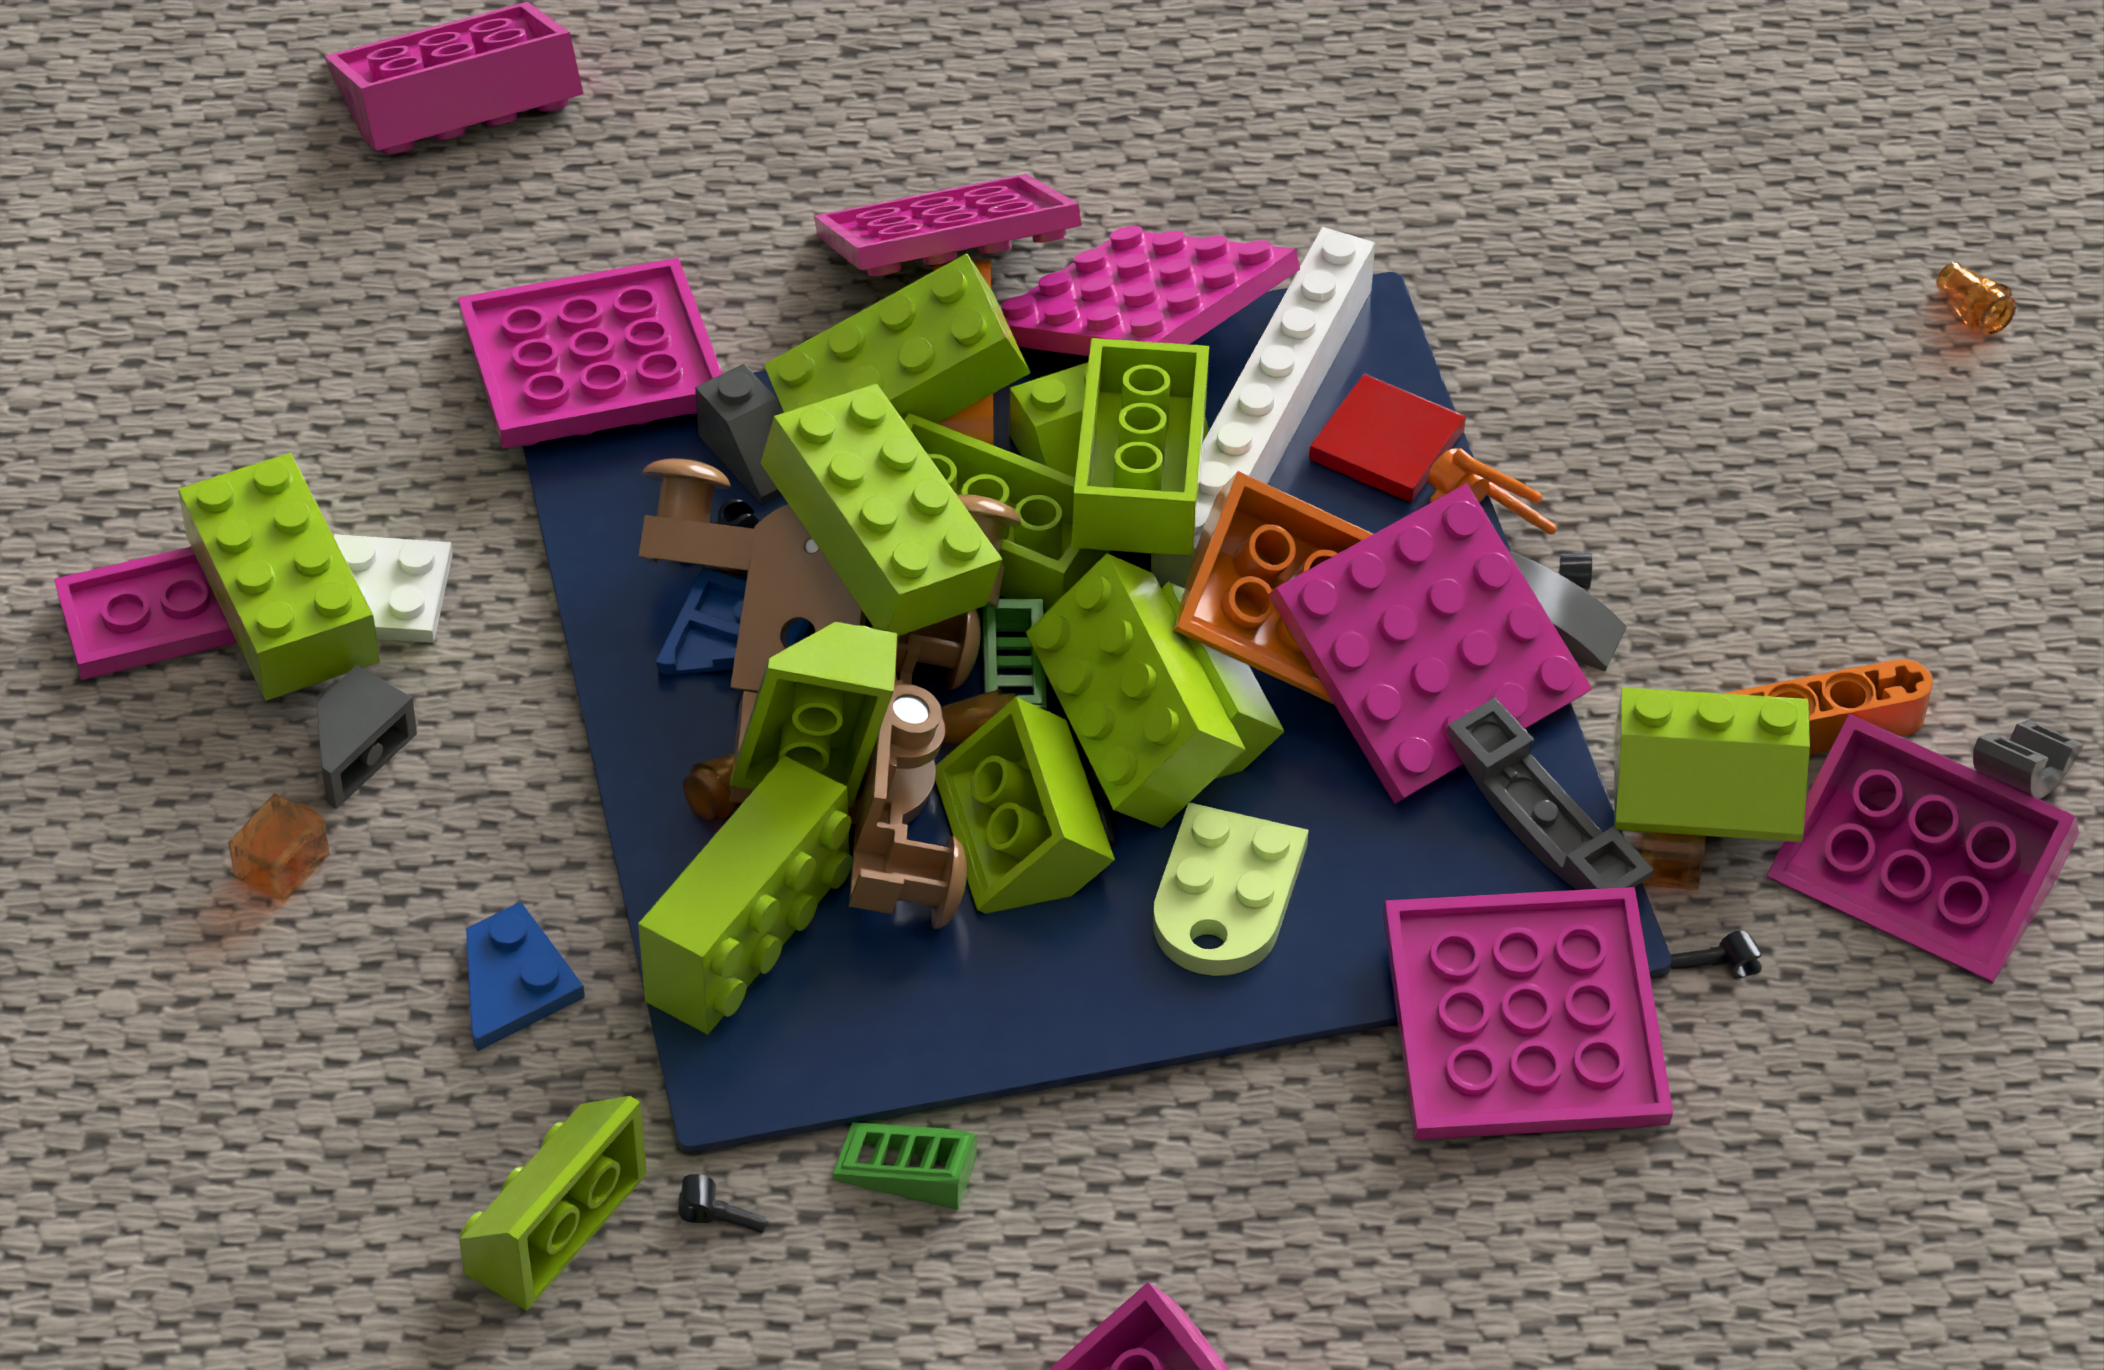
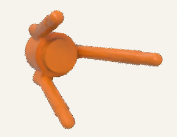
(1458, 468)

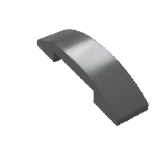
(1581, 620)
(2029, 761)
(1536, 806)

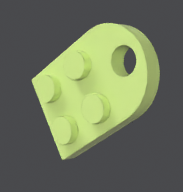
(1227, 881)

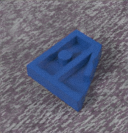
(709, 627)
(514, 975)

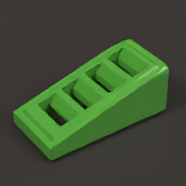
(1012, 616)
(922, 1183)

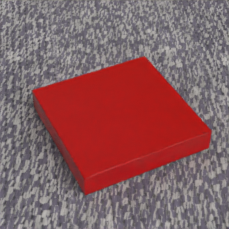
(1386, 437)

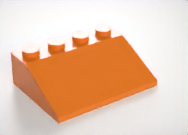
(1245, 551)

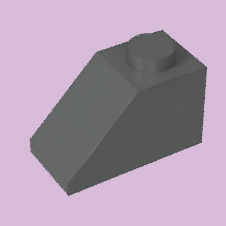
(735, 424)
(360, 730)

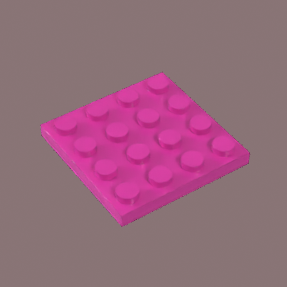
(946, 222)
(1146, 290)
(589, 351)
(1425, 632)
(1526, 1013)

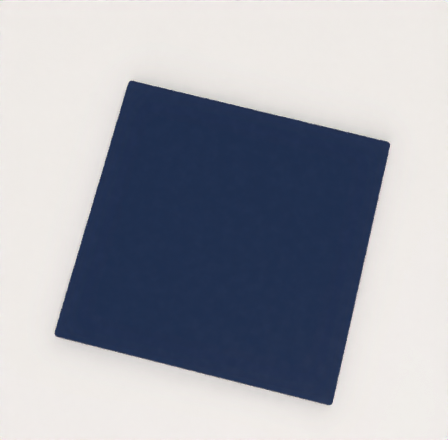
(908, 1018)

